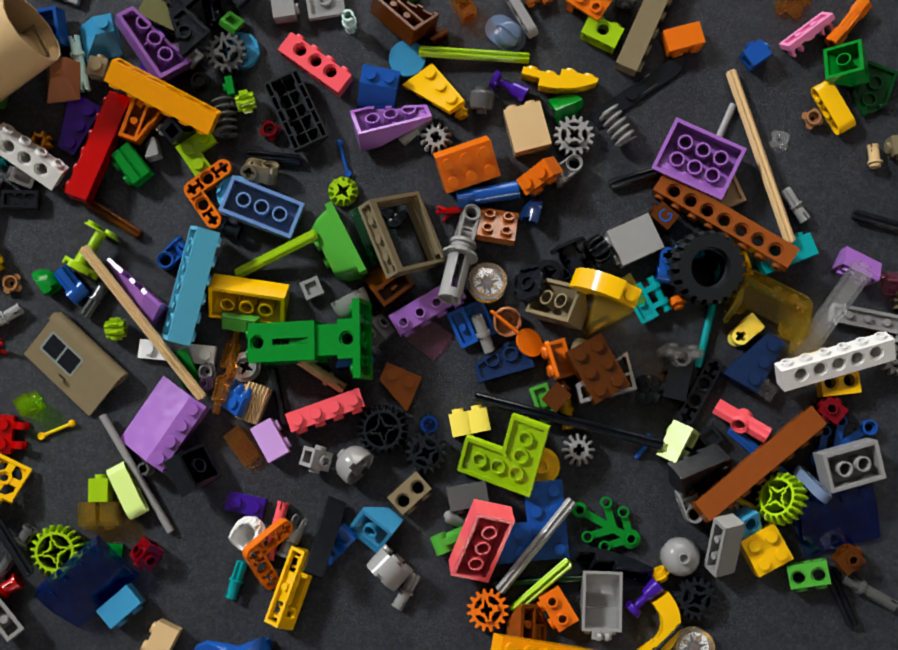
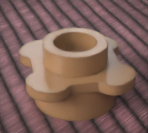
(806, 116)
(6, 282)

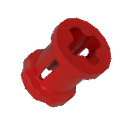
(11, 585)

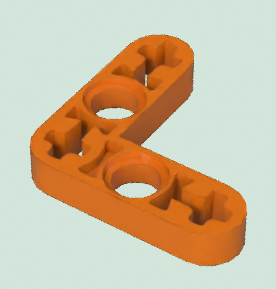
(201, 195)
(262, 550)

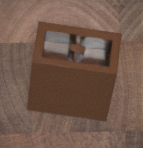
(388, 290)

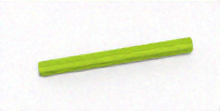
(474, 54)

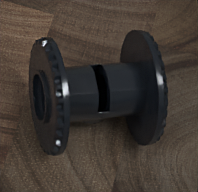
(572, 253)

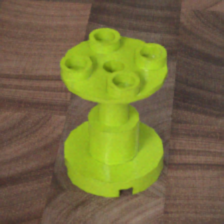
(80, 263)

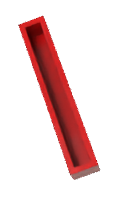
(98, 148)

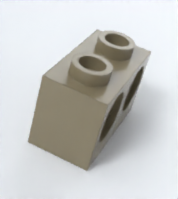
(406, 489)

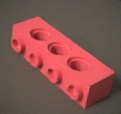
(335, 84)

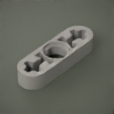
(523, 18)

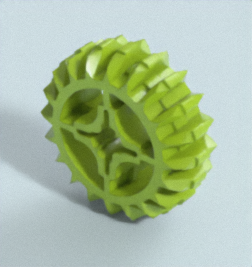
(791, 499)
(55, 543)

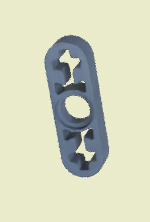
(812, 484)

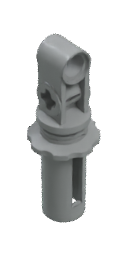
(460, 252)

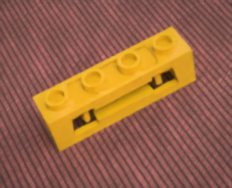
(289, 590)

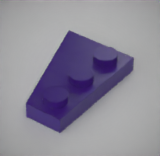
(77, 122)

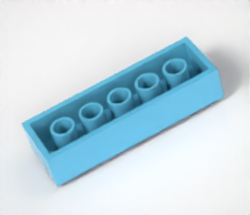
(190, 285)

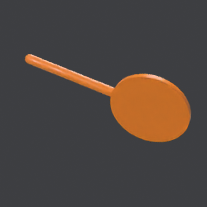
(527, 339)

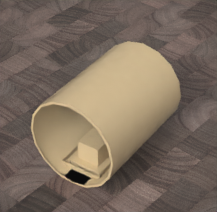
(25, 45)

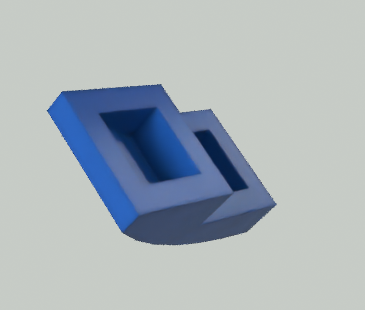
(343, 540)

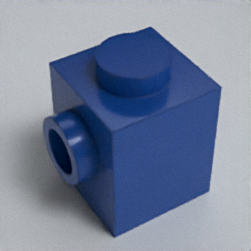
(755, 54)

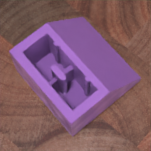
(848, 255)

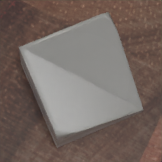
(153, 150)

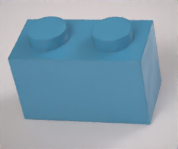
(120, 606)

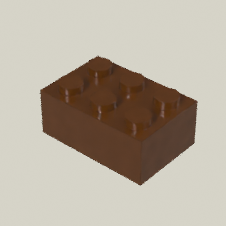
(597, 369)

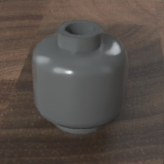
(481, 99)

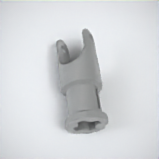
(295, 537)

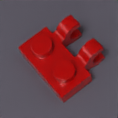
(8, 428)

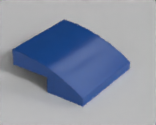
(463, 325)

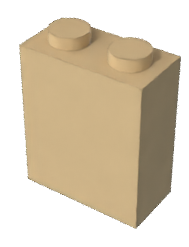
(527, 128)

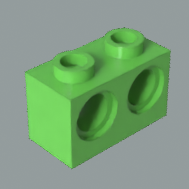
(807, 568)

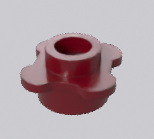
(268, 124)

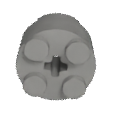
(389, 567)

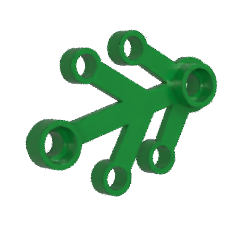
(609, 526)

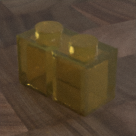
(99, 514)

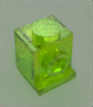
(29, 404)

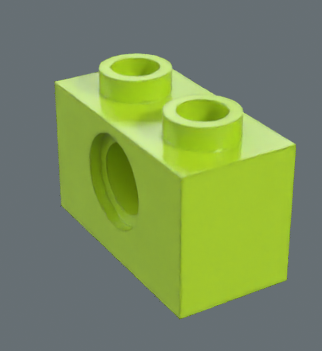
(605, 42)

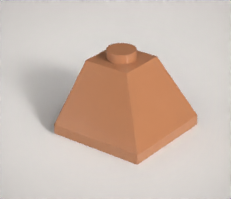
(63, 81)

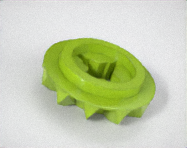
(341, 200)

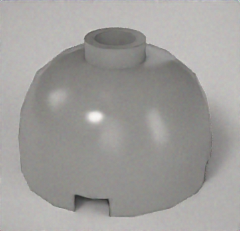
(341, 306)
(352, 462)
(680, 556)

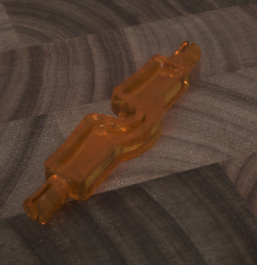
(223, 381)

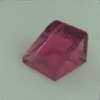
(889, 283)

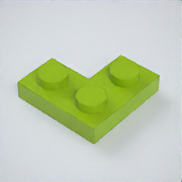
(193, 149)

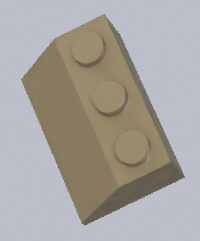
(560, 305)

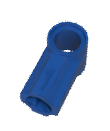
(75, 288)

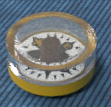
(487, 282)
(694, 639)

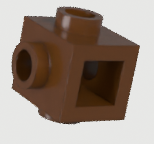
(848, 558)

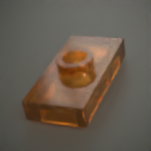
(242, 446)

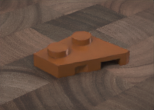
(400, 384)

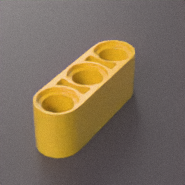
(833, 107)

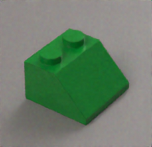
(847, 64)

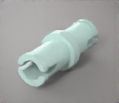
(349, 21)

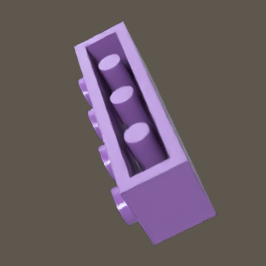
(421, 311)

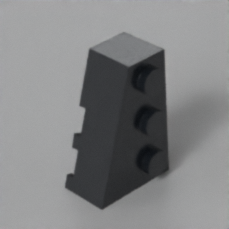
(698, 470)

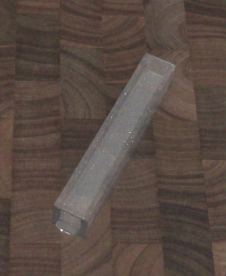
(835, 306)

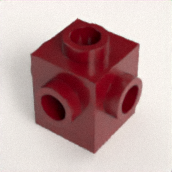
(836, 405)
(146, 553)

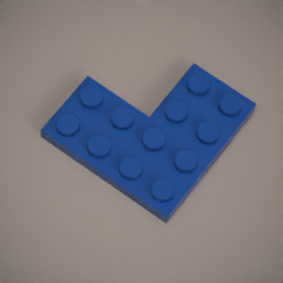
(540, 507)

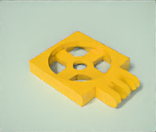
(18, 484)

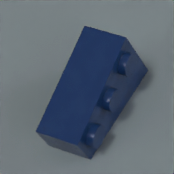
(754, 364)

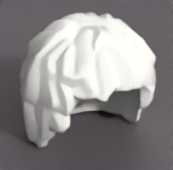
(245, 531)

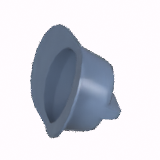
(505, 33)

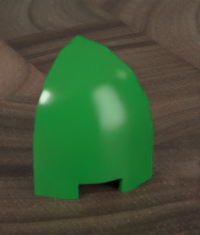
(565, 105)
(46, 281)

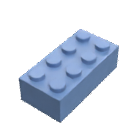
(261, 208)

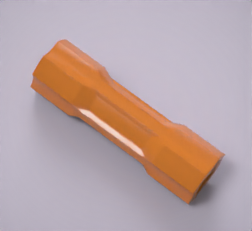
(856, 13)

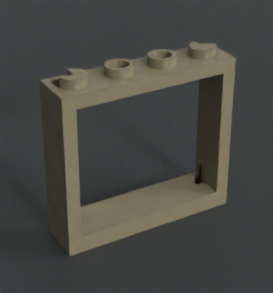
(383, 243)

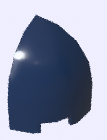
(531, 211)

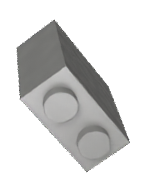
(633, 240)

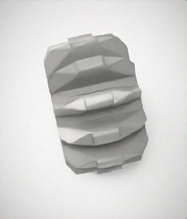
(430, 134)
(573, 444)

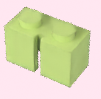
(676, 440)

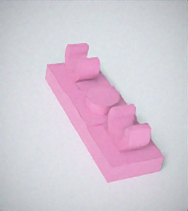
(807, 33)

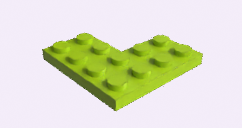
(510, 465)

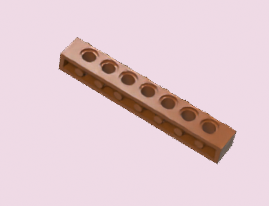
(736, 221)

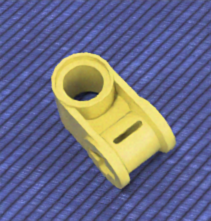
(747, 329)

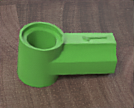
(445, 541)

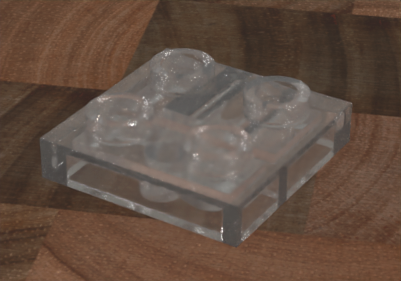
(687, 352)

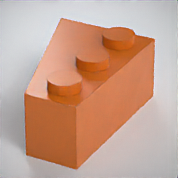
(139, 122)

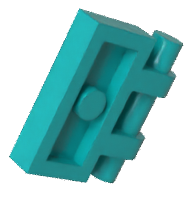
(647, 310)

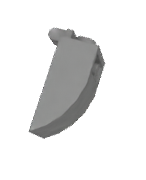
(601, 604)

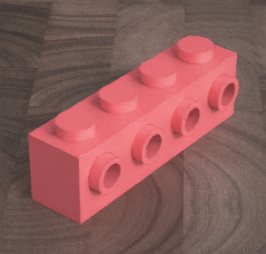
(325, 410)

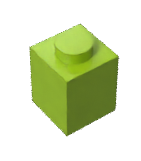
(100, 489)

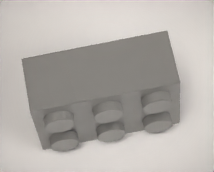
(849, 465)

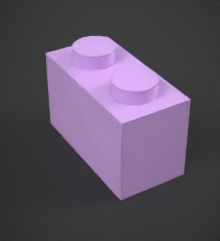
(271, 439)

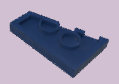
(502, 363)

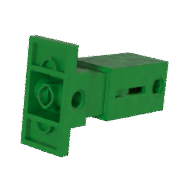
(316, 341)

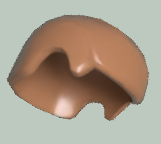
(510, 315)

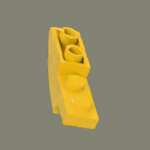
(567, 82)

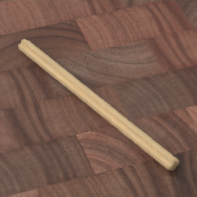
(760, 156)
(142, 322)

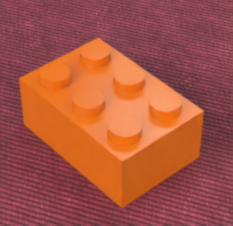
(466, 164)

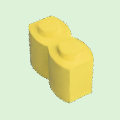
(469, 421)

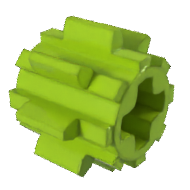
(245, 101)
(115, 328)

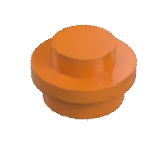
(676, 302)

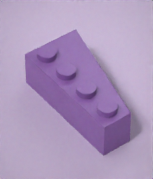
(150, 45)

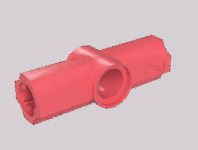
(742, 421)

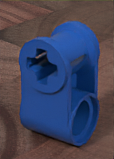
(172, 251)
(662, 267)

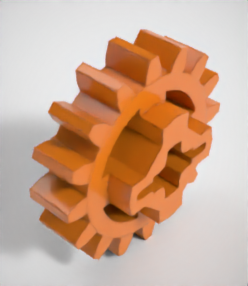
(489, 618)

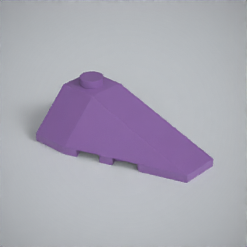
(380, 126)
(145, 300)

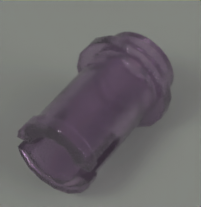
(207, 383)

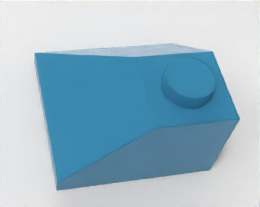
(101, 37)
(375, 526)

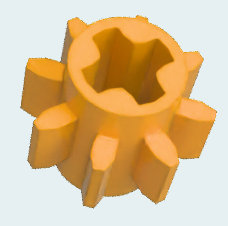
(45, 140)

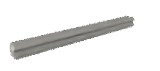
(535, 545)

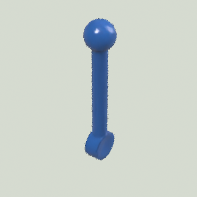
(347, 173)

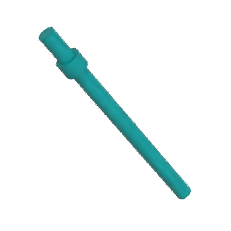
(707, 324)

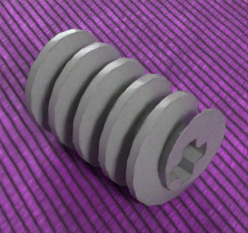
(616, 126)

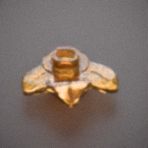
(792, 7)

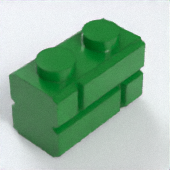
(132, 165)

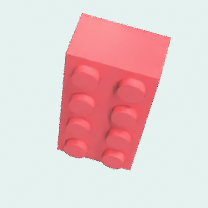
(481, 540)

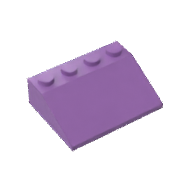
(698, 158)
(164, 423)

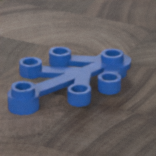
(839, 435)

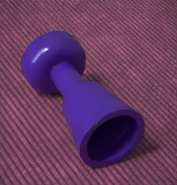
(516, 90)
(650, 592)

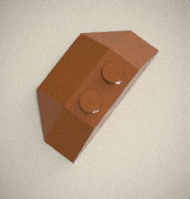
(527, 622)

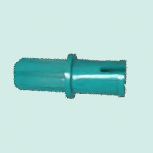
(236, 580)

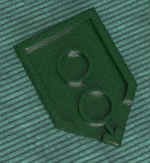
(876, 93)

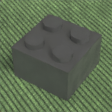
(462, 495)

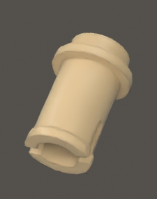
(874, 156)

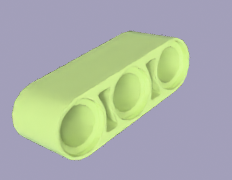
(127, 490)

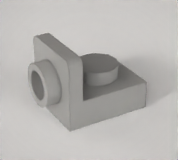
(19, 177)

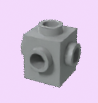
(316, 458)

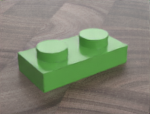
(537, 393)

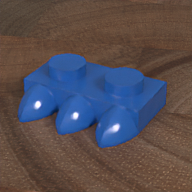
(237, 399)

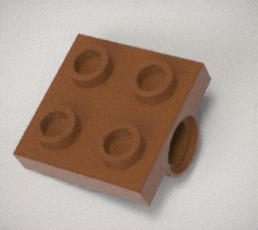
(497, 226)

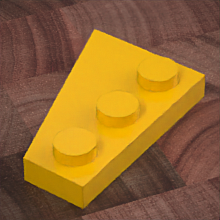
(435, 88)

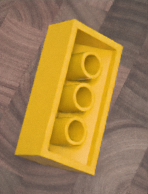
(248, 297)

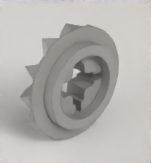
(248, 375)

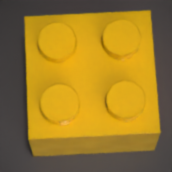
(765, 550)

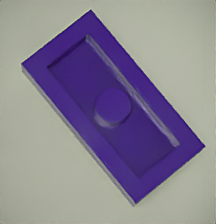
(245, 504)

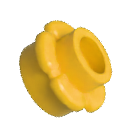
(660, 574)

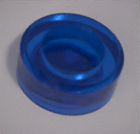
(429, 423)

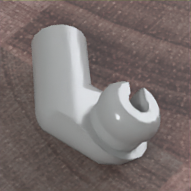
(455, 520)

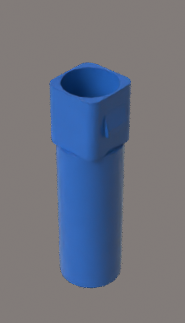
(487, 194)

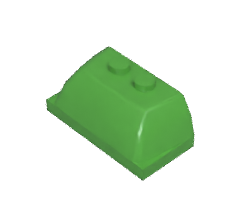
(337, 246)

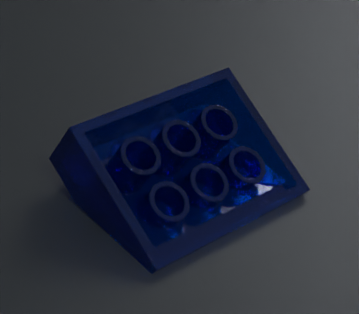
(845, 519)
(85, 582)

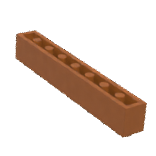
(758, 464)

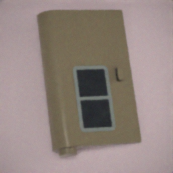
(75, 362)

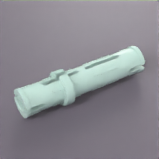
(78, 55)

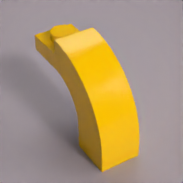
(606, 285)
(669, 619)

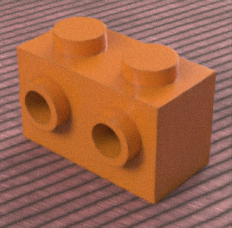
(539, 176)
(557, 607)

